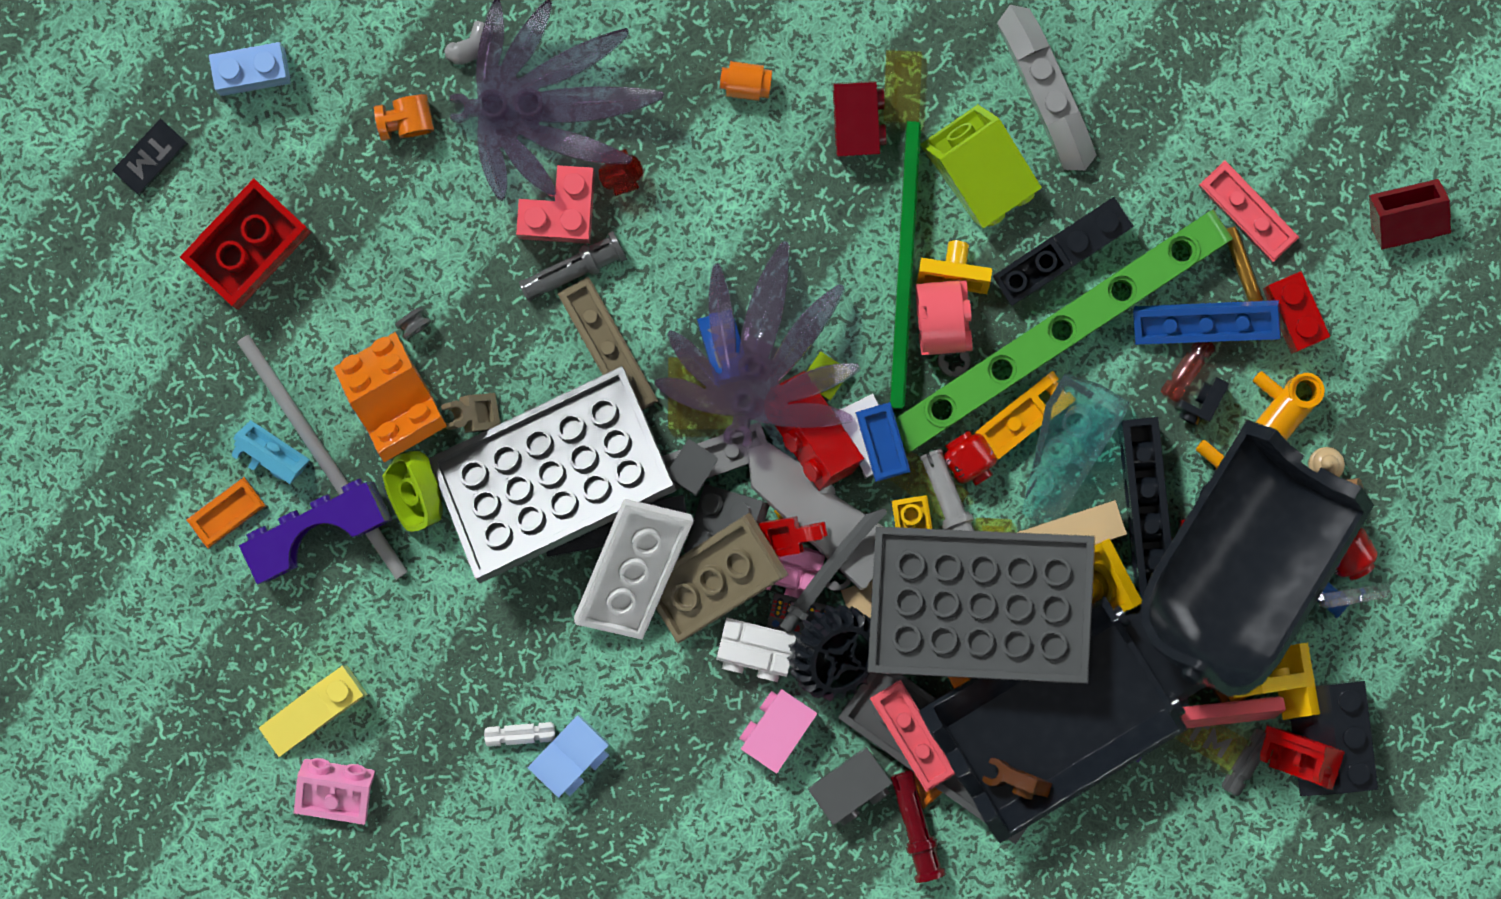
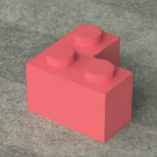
(566, 217)

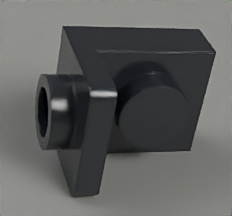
(1209, 399)

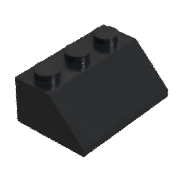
(1345, 726)

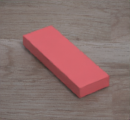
(1248, 211)
(1233, 712)
(912, 735)

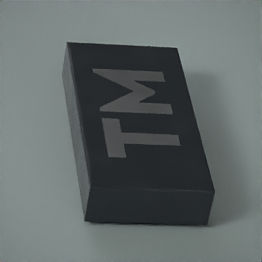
(150, 157)

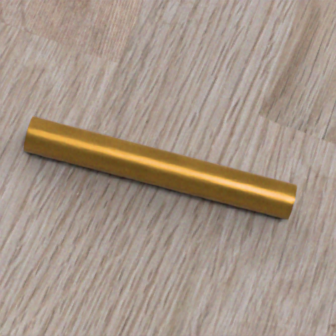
(1243, 266)

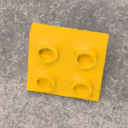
(1112, 578)

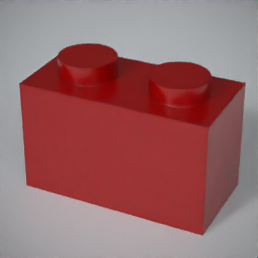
(1299, 314)

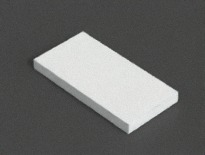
(633, 569)

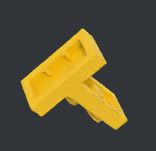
(1294, 683)

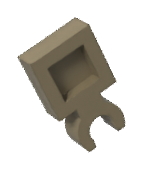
(473, 412)

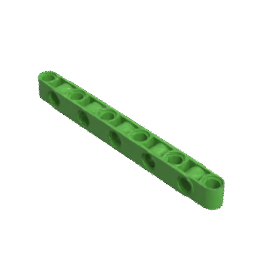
(1081, 316)

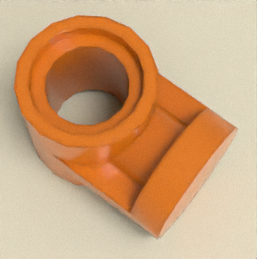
(409, 117)

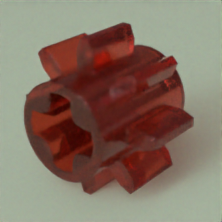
(621, 176)

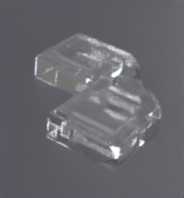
(1354, 595)

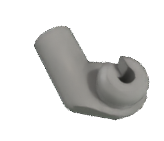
(467, 49)

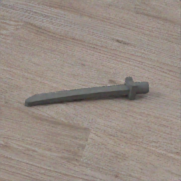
(799, 610)

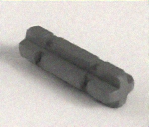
(1245, 764)

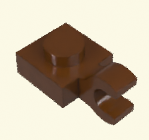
(1023, 782)

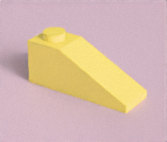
(313, 710)

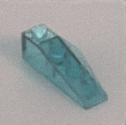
(1071, 438)

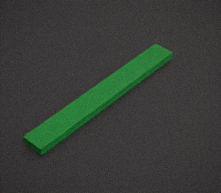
(905, 265)

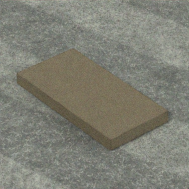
(718, 577)

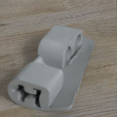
(789, 492)

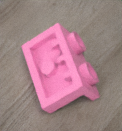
(333, 791)

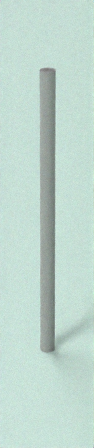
(314, 445)

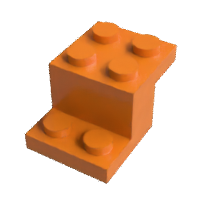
(389, 396)

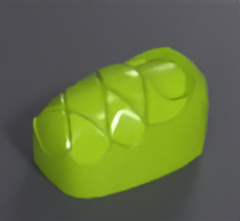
(413, 491)

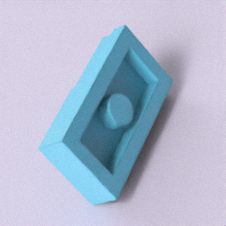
(269, 452)

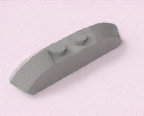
(1047, 88)

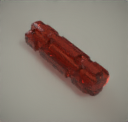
(1187, 370)

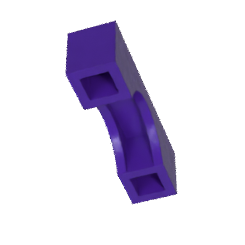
(276, 550)

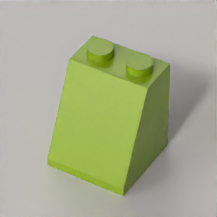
(982, 166)

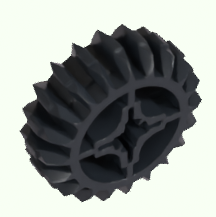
(832, 652)

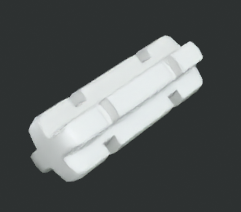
(519, 734)

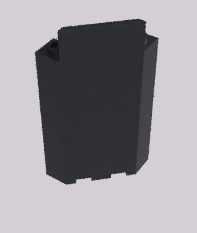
(1060, 729)

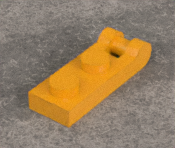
(1018, 418)

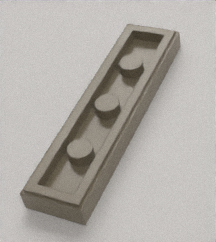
(603, 337)

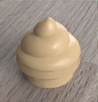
(1328, 459)

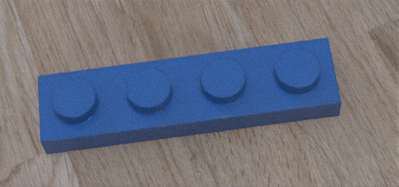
(1207, 322)

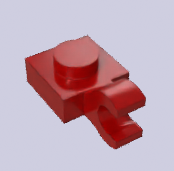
(787, 536)

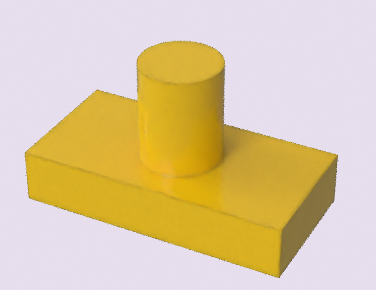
(955, 269)

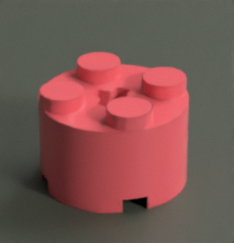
(943, 317)

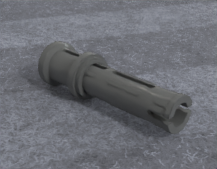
(589, 260)

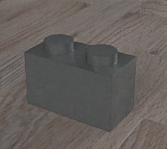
(850, 786)

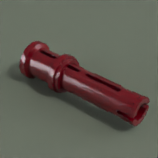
(921, 844)

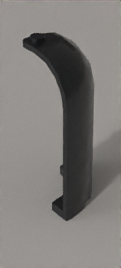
(1250, 562)

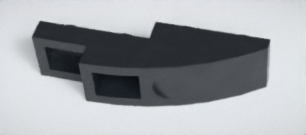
(1063, 251)

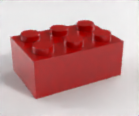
(245, 244)

